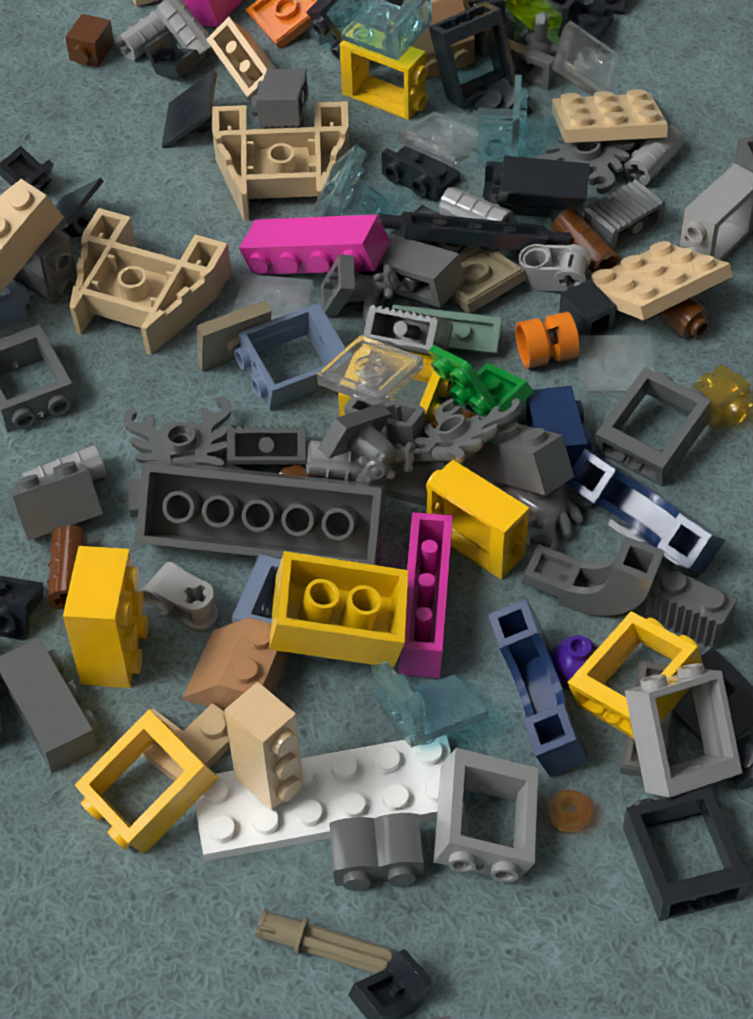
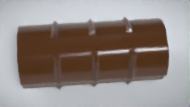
(585, 235)
(63, 554)

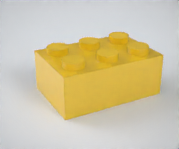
(339, 609)
(105, 617)

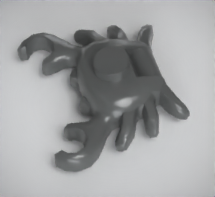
(601, 156)
(458, 436)
(182, 441)
(550, 511)

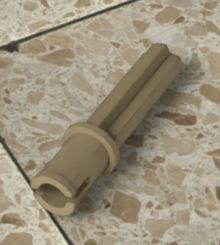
(323, 942)

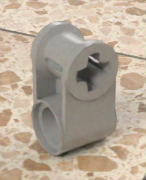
(552, 268)
(182, 597)

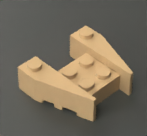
(278, 159)
(142, 285)

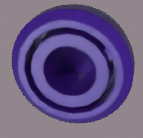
(571, 655)

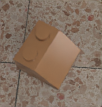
(462, 51)
(234, 662)

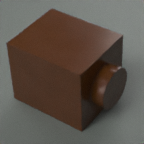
(89, 40)

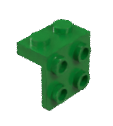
(479, 389)

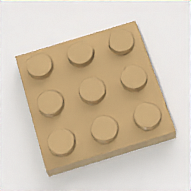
(608, 117)
(659, 279)

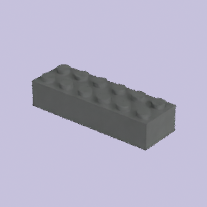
(259, 512)

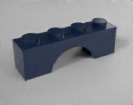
(646, 511)
(544, 700)

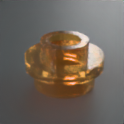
(569, 821)

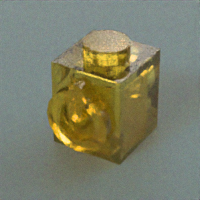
(727, 394)

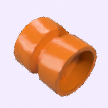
(534, 341)

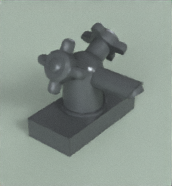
(535, 58)
(345, 286)
(362, 434)

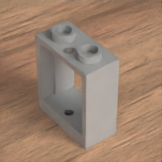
(720, 215)
(715, 726)
(495, 778)

